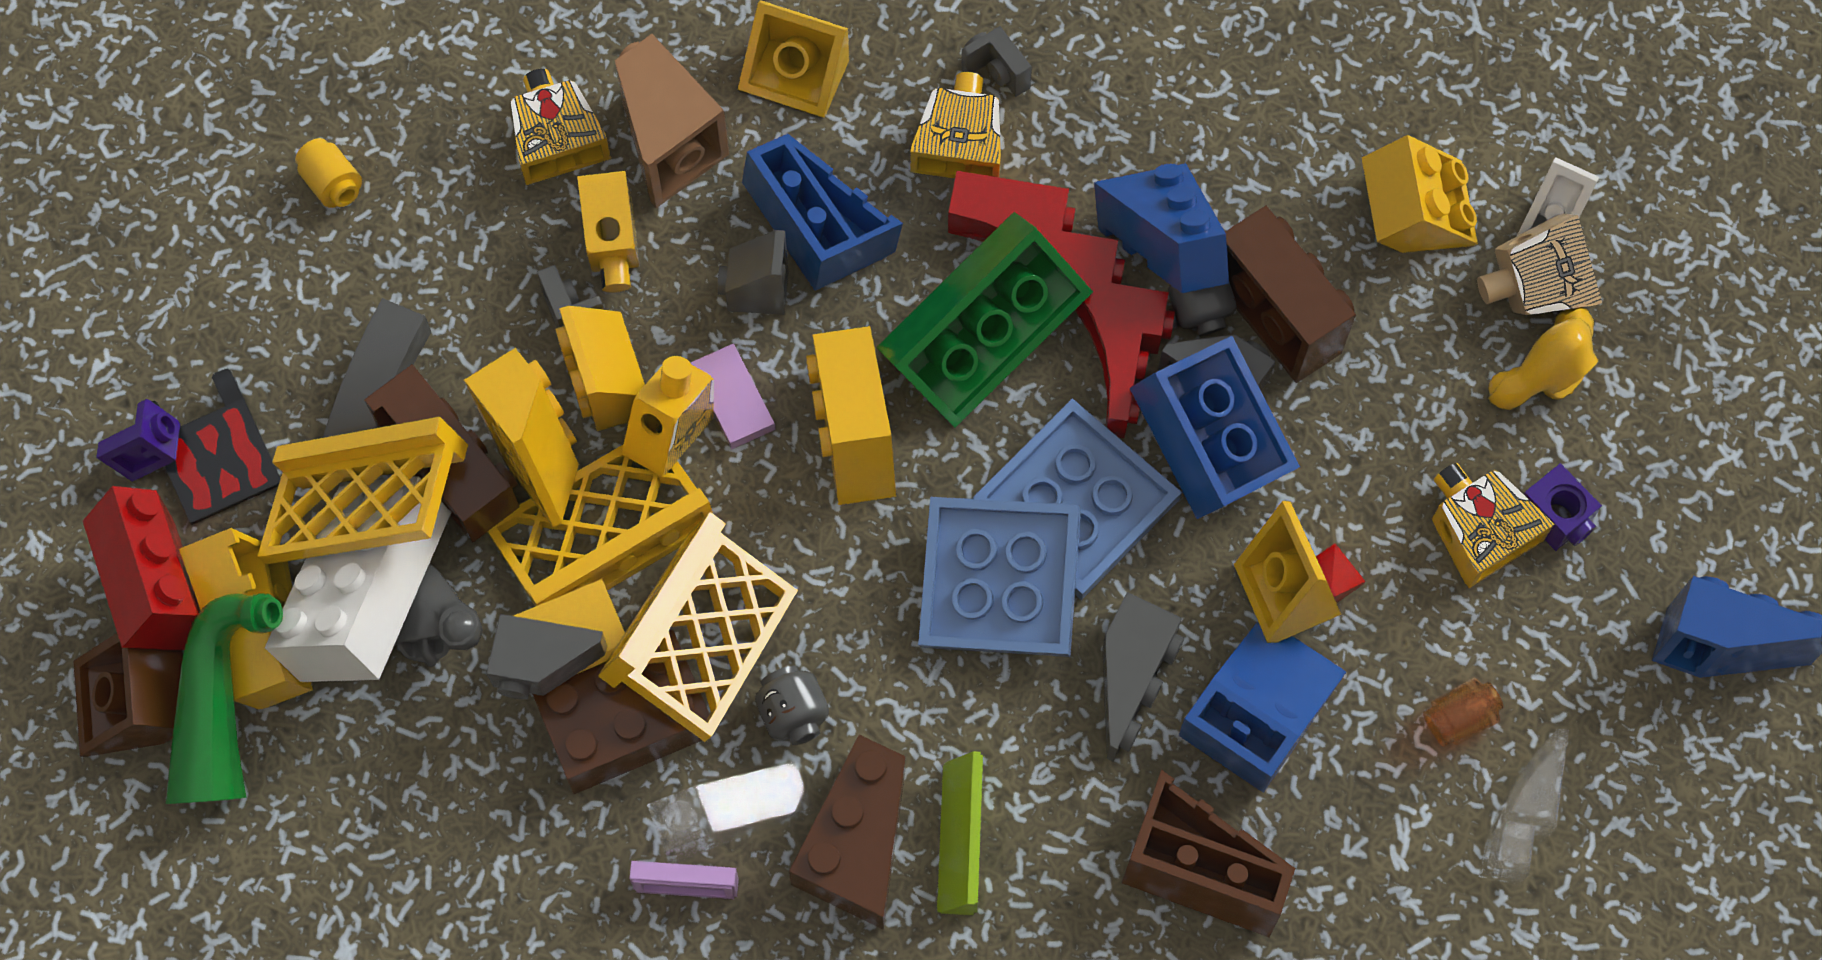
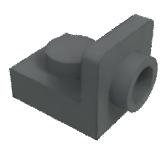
(1002, 58)
(562, 294)

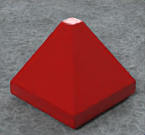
(1339, 572)

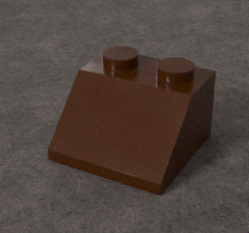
(125, 697)

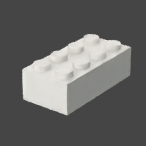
(353, 602)

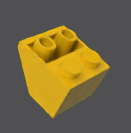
(1419, 197)
(600, 364)

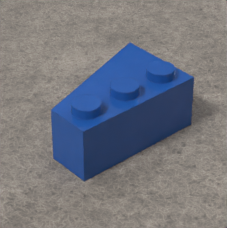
(1167, 223)

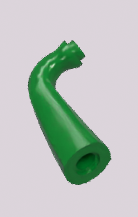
(204, 740)

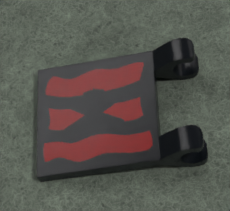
(221, 456)

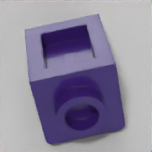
(143, 446)

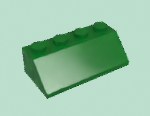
(985, 319)

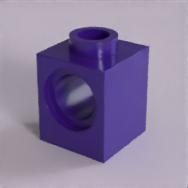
(1565, 490)

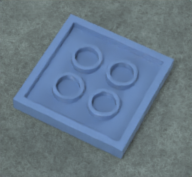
(1088, 465)
(1000, 576)

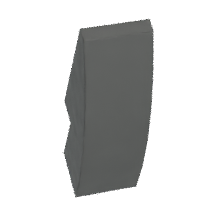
(385, 350)

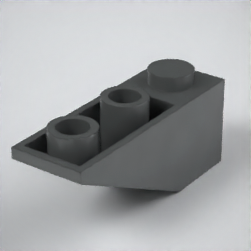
(1132, 656)

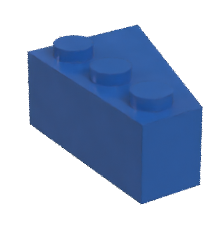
(824, 221)

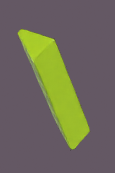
(960, 835)

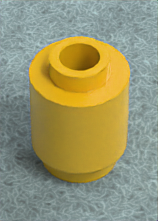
(328, 173)

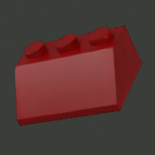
(142, 569)

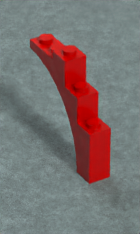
(1121, 319)

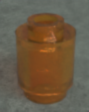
(1463, 712)

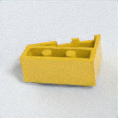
(854, 414)
(230, 565)

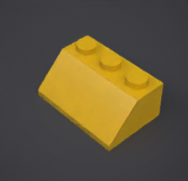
(528, 429)

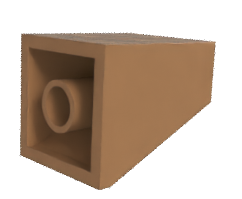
(670, 118)

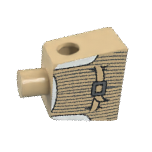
(1543, 270)

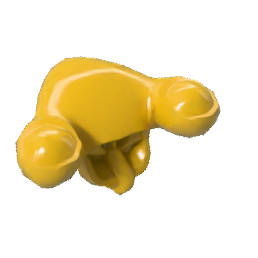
(1553, 364)

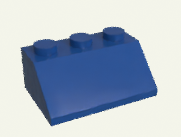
(1214, 427)

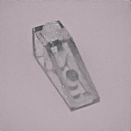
(727, 810)

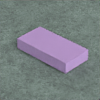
(736, 398)
(684, 880)

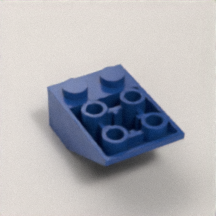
(1729, 632)
(1260, 705)

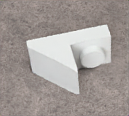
(1562, 192)

